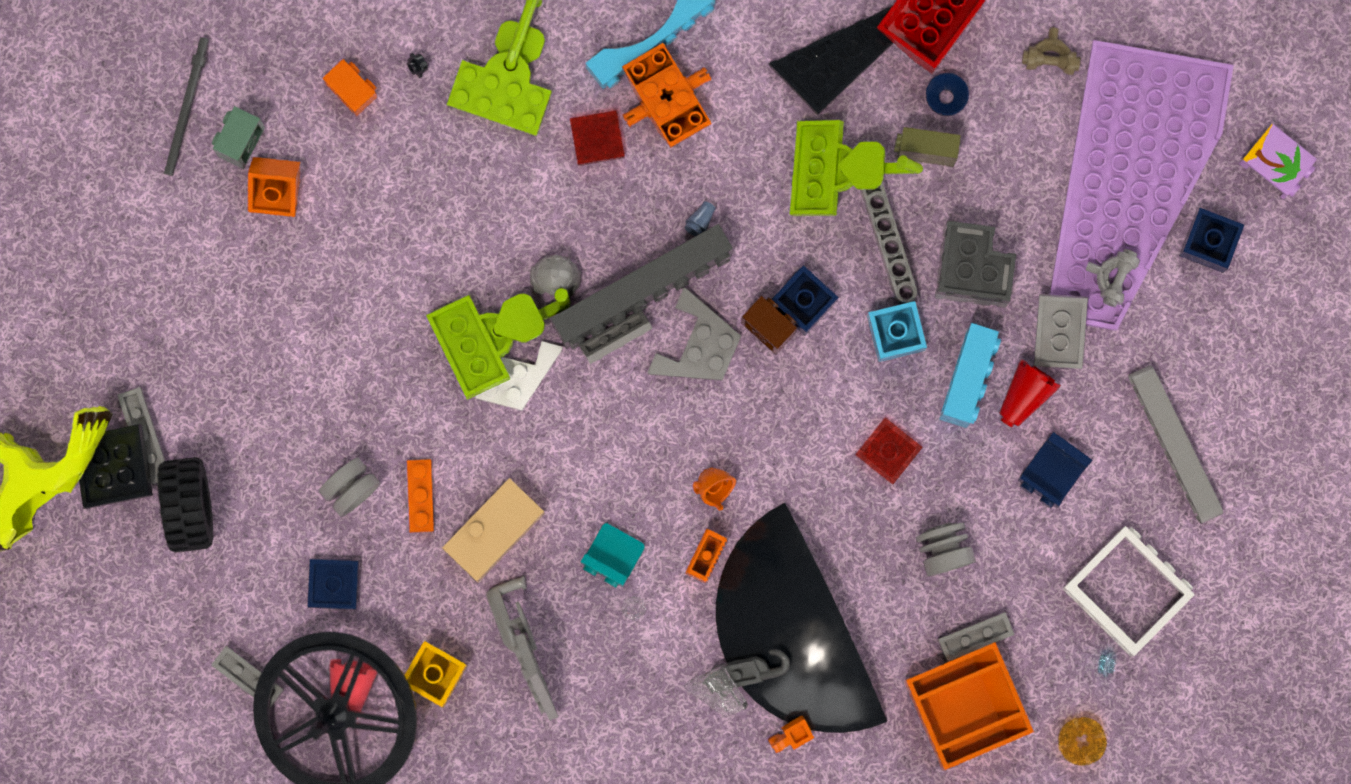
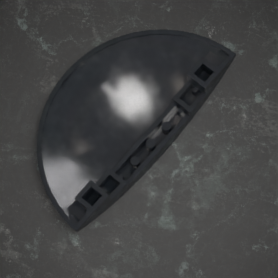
(779, 601)

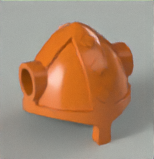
(713, 486)

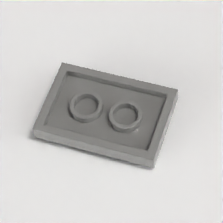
(1060, 331)

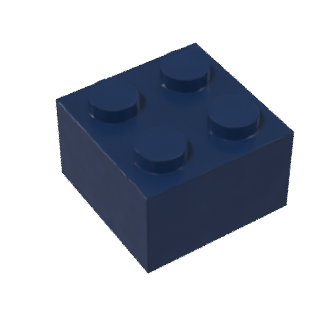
(1211, 240)
(805, 299)

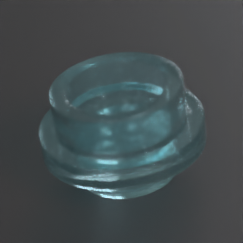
(1106, 664)

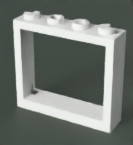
(1101, 618)

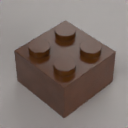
(769, 324)

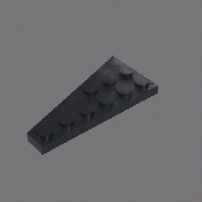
(834, 62)

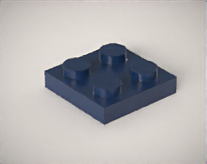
(333, 584)

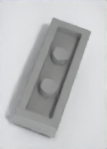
(615, 337)
(976, 637)
(242, 673)

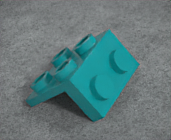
(612, 555)

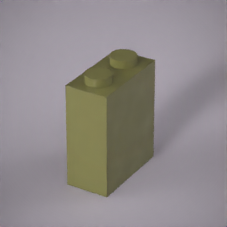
(928, 146)

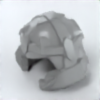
(555, 273)

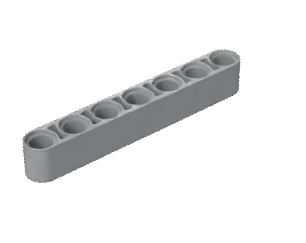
(890, 236)
(1177, 445)

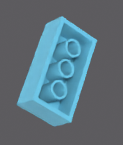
(969, 374)

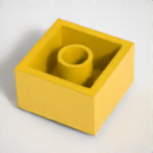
(434, 674)

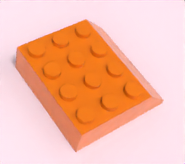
(968, 706)

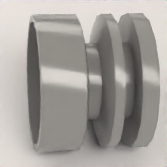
(945, 549)

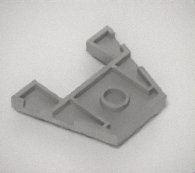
(707, 349)

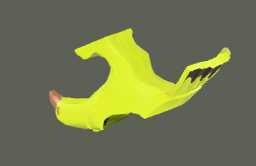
(29, 475)

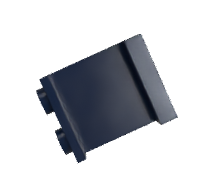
(1054, 471)

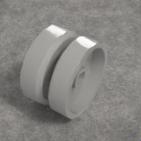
(349, 487)

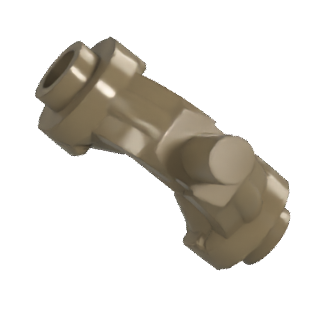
(1066, 61)

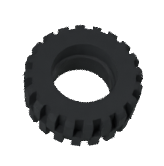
(185, 504)

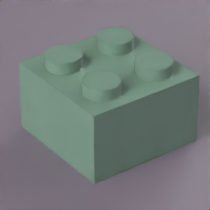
(238, 137)

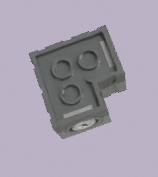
(971, 269)

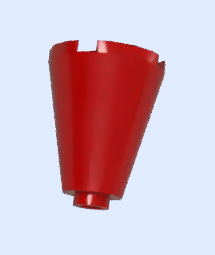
(1026, 393)

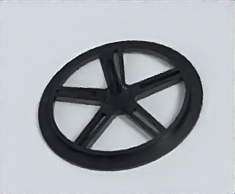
(334, 714)

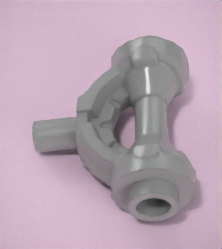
(1112, 293)

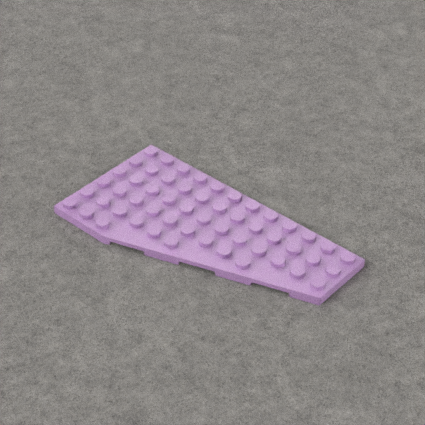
(1135, 159)

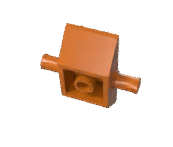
(658, 74)

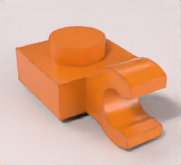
(795, 734)

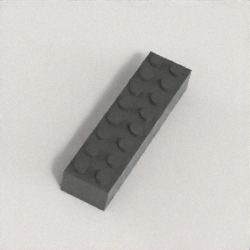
(642, 286)

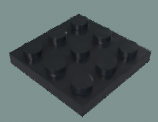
(117, 469)

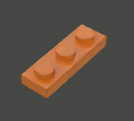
(420, 496)

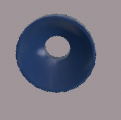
(953, 84)

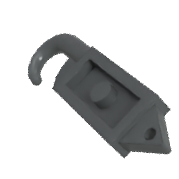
(755, 669)

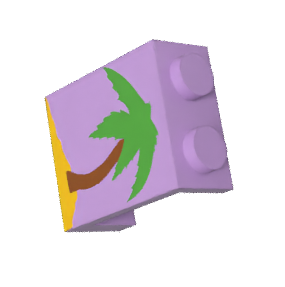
(1280, 161)

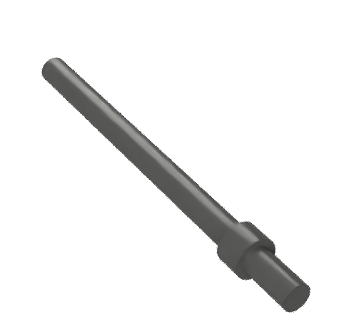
(198, 62)

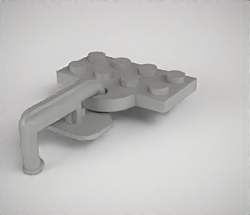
(520, 644)

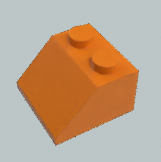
(273, 186)

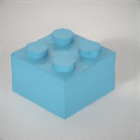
(896, 331)

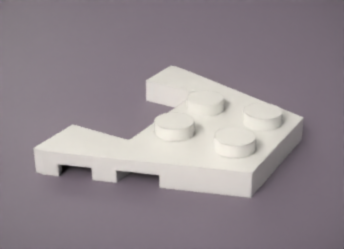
(523, 379)

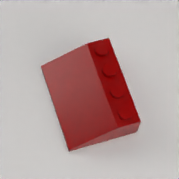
(928, 27)

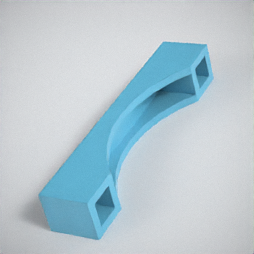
(608, 63)

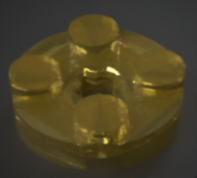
(1095, 737)

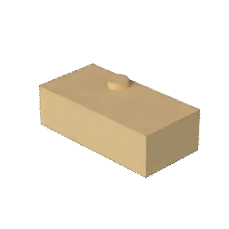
(493, 530)

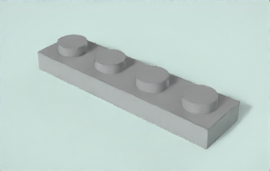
(137, 412)

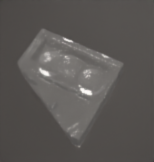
(717, 691)

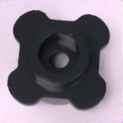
(417, 64)

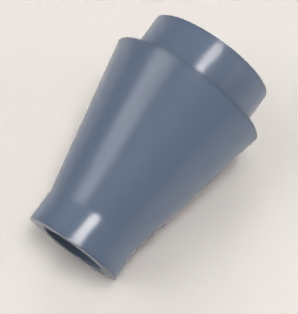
(700, 219)

